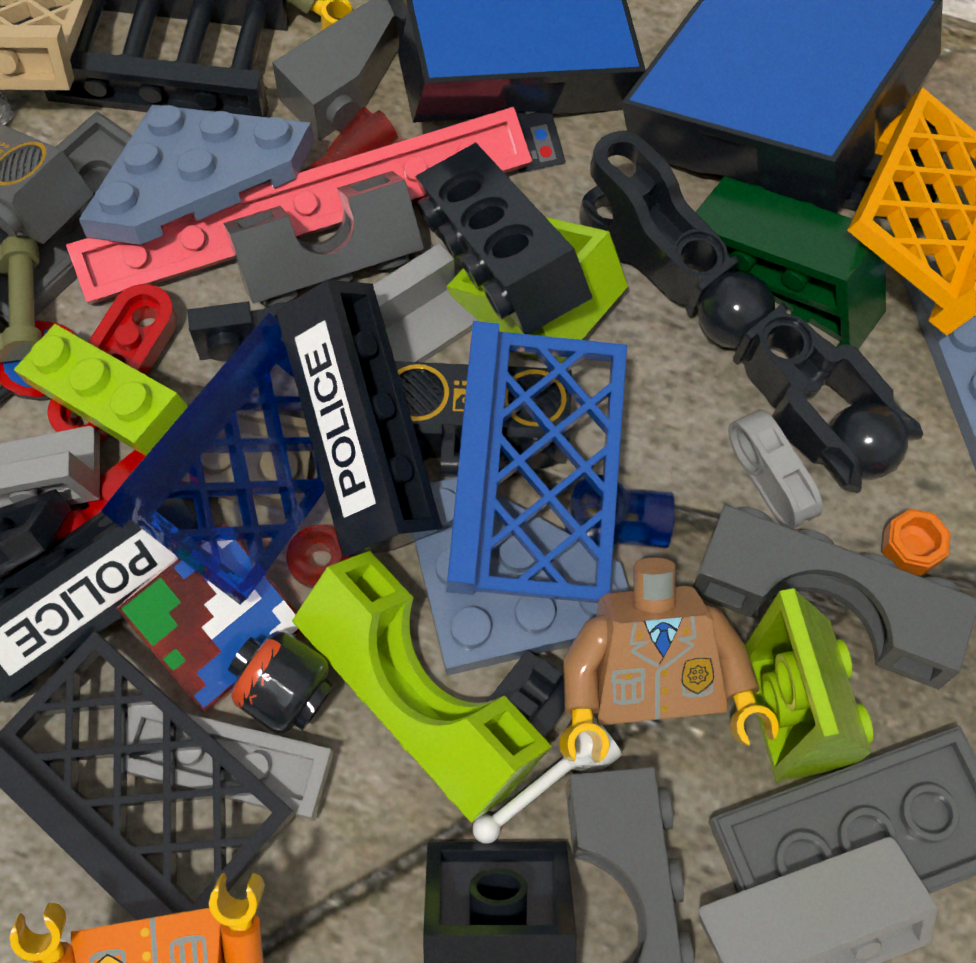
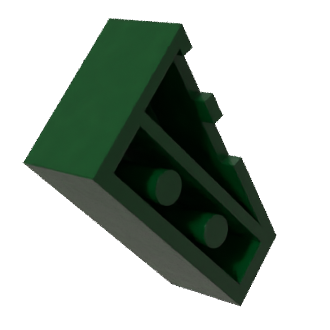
(801, 257)

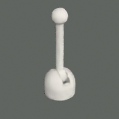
(487, 827)

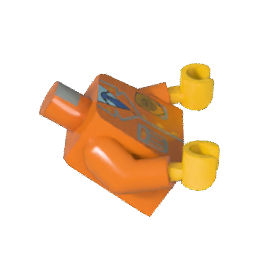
(217, 934)

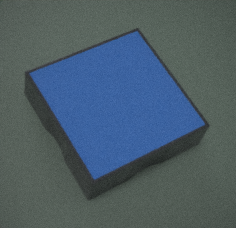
(515, 53)
(785, 89)

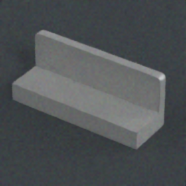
(419, 309)
(49, 462)
(835, 911)

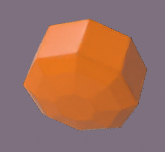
(916, 541)

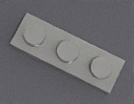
(286, 766)

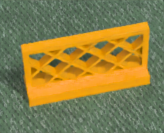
(956, 259)

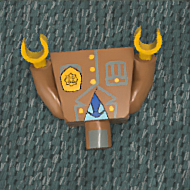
(656, 659)

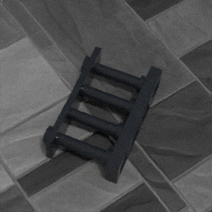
(138, 82)

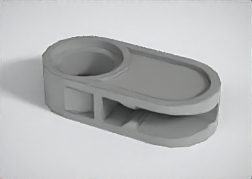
(775, 469)

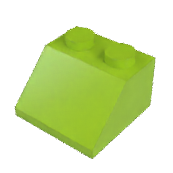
(602, 273)

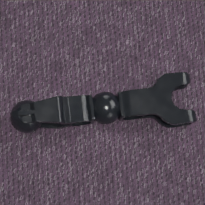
(738, 311)

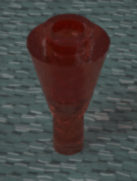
(361, 135)

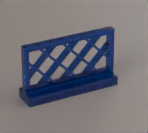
(195, 434)

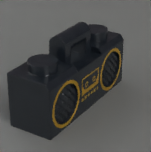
(437, 403)

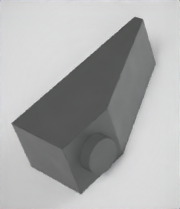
(338, 68)

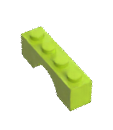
(362, 628)

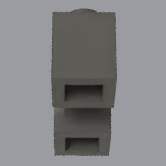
(374, 230)

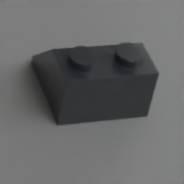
(498, 903)

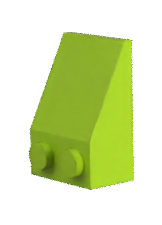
(808, 688)

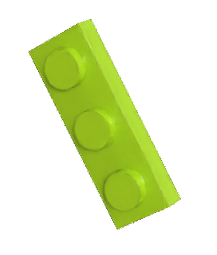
(101, 389)

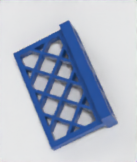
(481, 454)

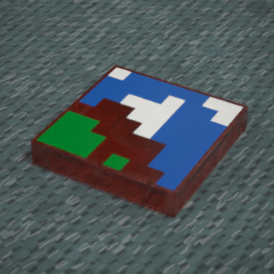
(199, 627)

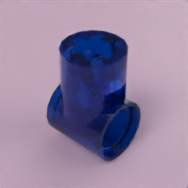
(652, 508)

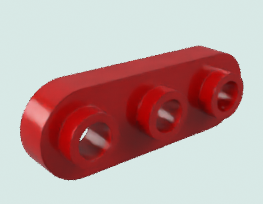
(126, 341)

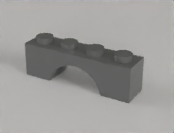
(912, 621)
(619, 828)

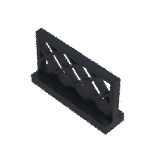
(86, 832)

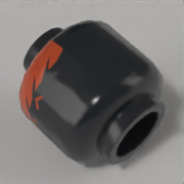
(280, 681)

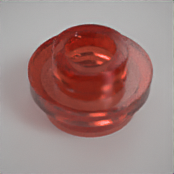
(304, 544)

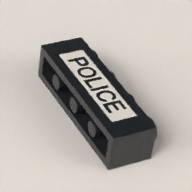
(358, 418)
(73, 591)

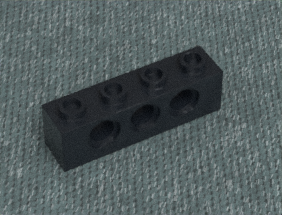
(501, 240)

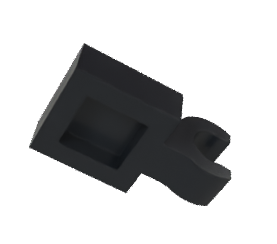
(223, 328)

